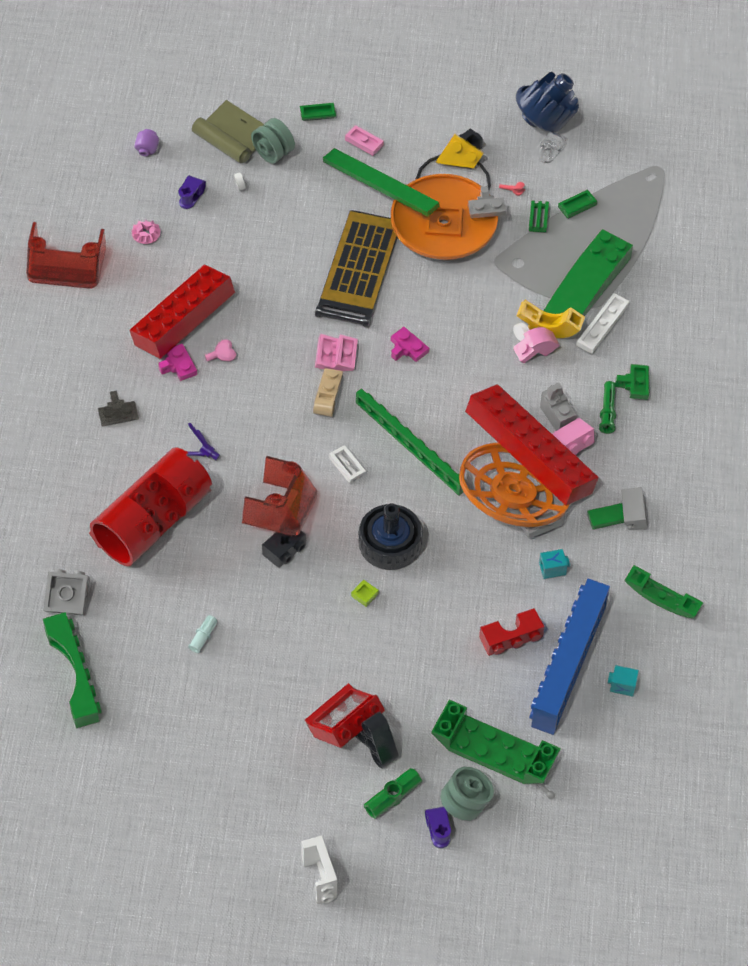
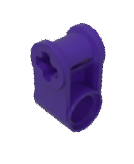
(191, 191)
(439, 827)

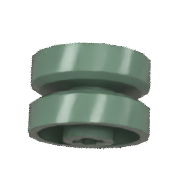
(273, 140)
(467, 793)

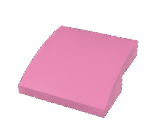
(336, 353)

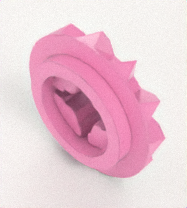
(143, 237)

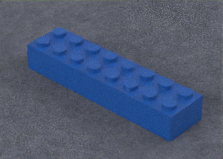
(569, 656)

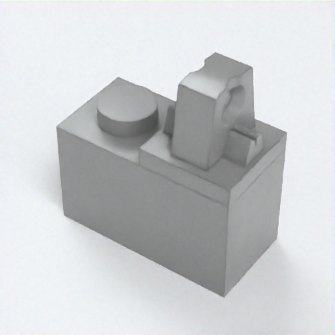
(556, 407)

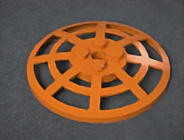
(501, 490)

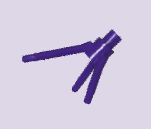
(206, 449)

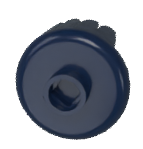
(548, 102)

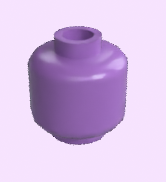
(146, 142)

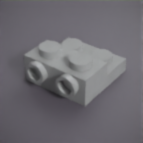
(66, 592)

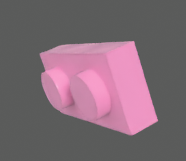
(364, 140)

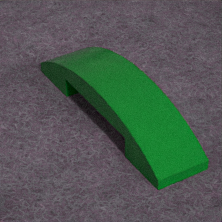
(662, 596)

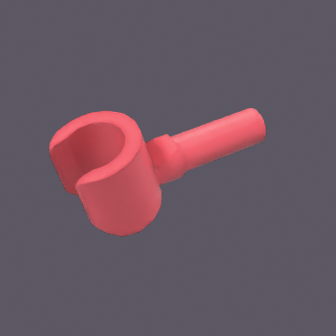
(517, 189)

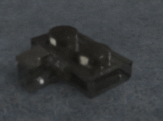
(117, 411)

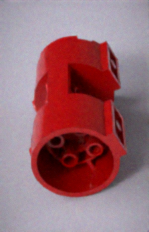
(150, 506)

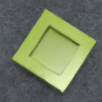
(364, 593)

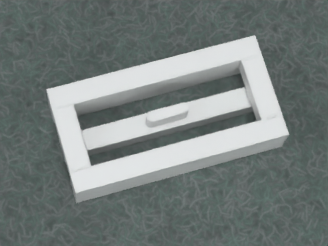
(354, 476)

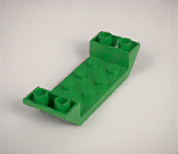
(493, 747)

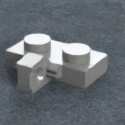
(486, 205)

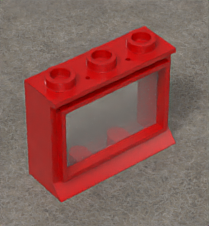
(342, 715)

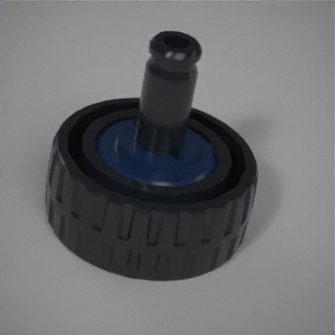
(390, 536)

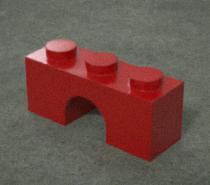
(497, 639)

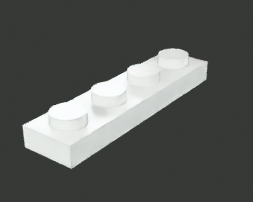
(602, 323)

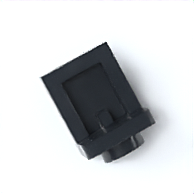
(473, 138)

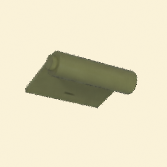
(229, 131)

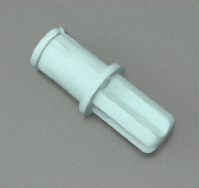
(202, 634)

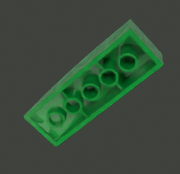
(591, 274)

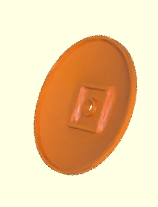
(438, 240)

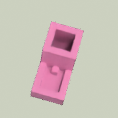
(536, 341)

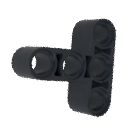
(379, 739)

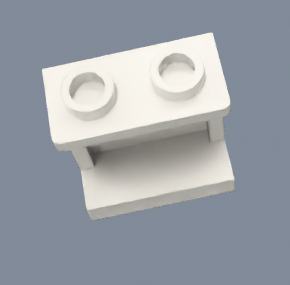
(314, 852)

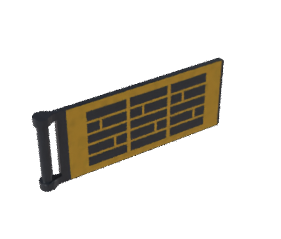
(358, 268)

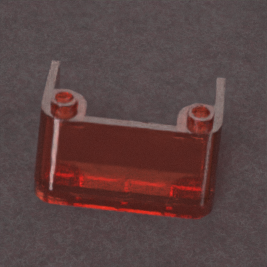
(64, 267)
(279, 512)

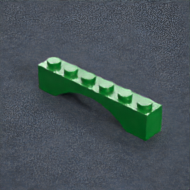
(82, 703)

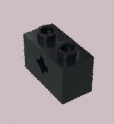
(282, 547)

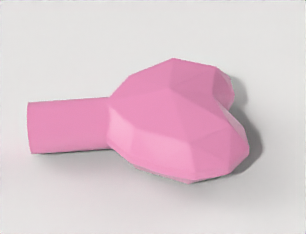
(222, 351)

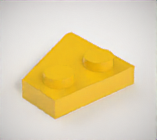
(460, 153)

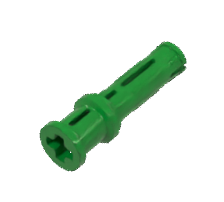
(608, 413)

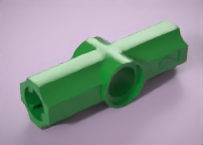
(383, 800)

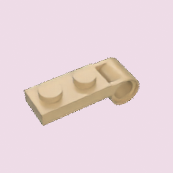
(327, 392)

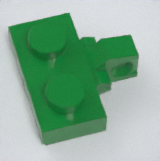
(636, 381)

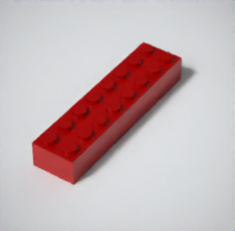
(531, 444)

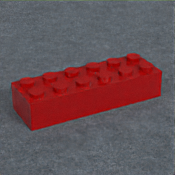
(182, 311)

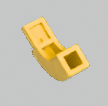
(562, 324)

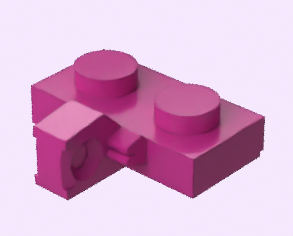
(408, 345)
(179, 362)

